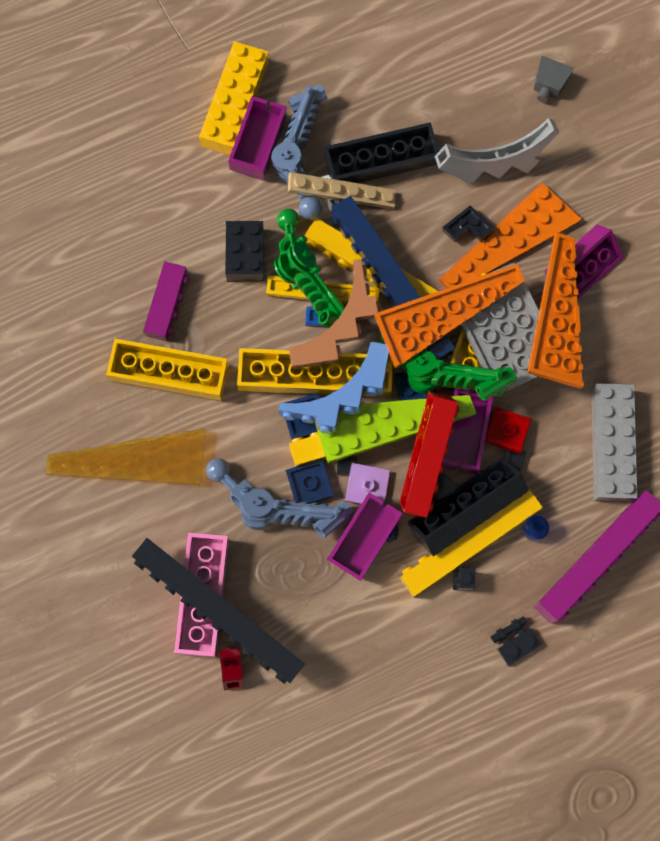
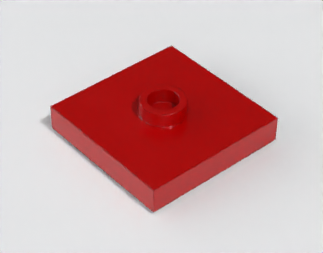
(507, 430)

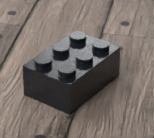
(244, 251)

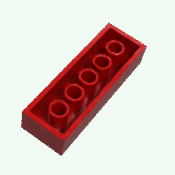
(428, 454)

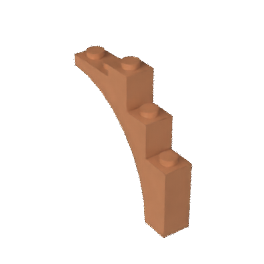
(323, 348)

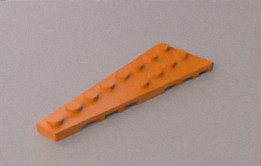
(522, 230)
(423, 321)
(556, 338)

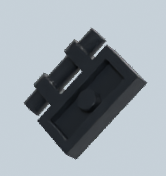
(520, 645)

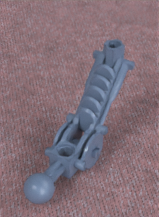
(287, 155)
(260, 508)

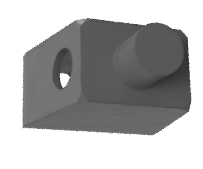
(551, 78)

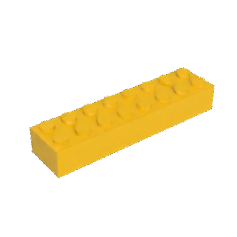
(272, 372)

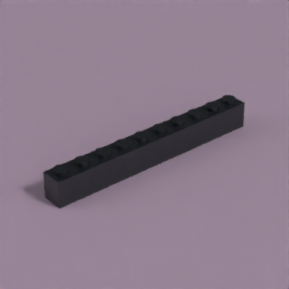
(218, 610)

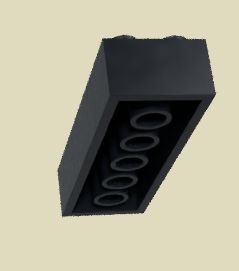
(382, 154)
(468, 506)

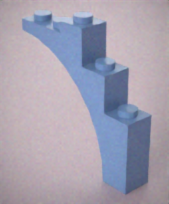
(348, 398)

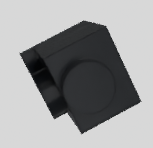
(464, 579)

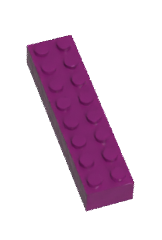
(598, 557)

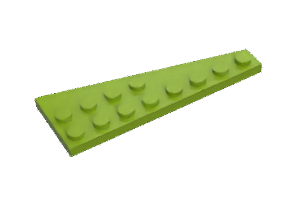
(380, 425)

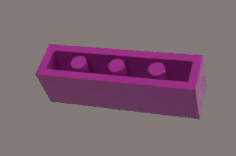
(165, 301)

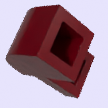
(231, 669)

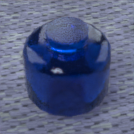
(535, 528)

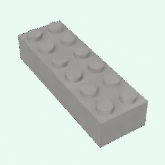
(614, 443)

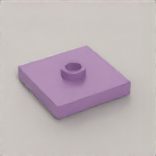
(365, 480)

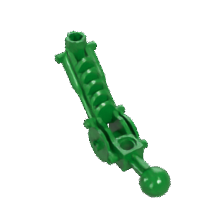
(298, 266)
(427, 373)

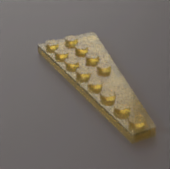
(157, 459)

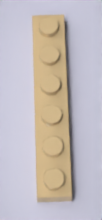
(339, 190)

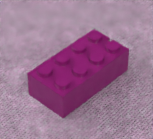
(257, 138)
(468, 436)
(364, 536)

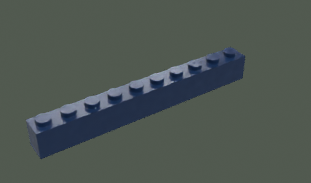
(380, 262)

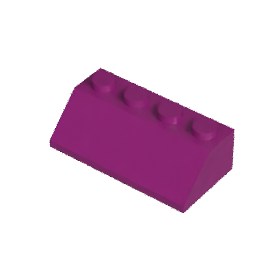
(595, 256)

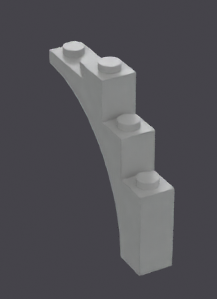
(496, 161)

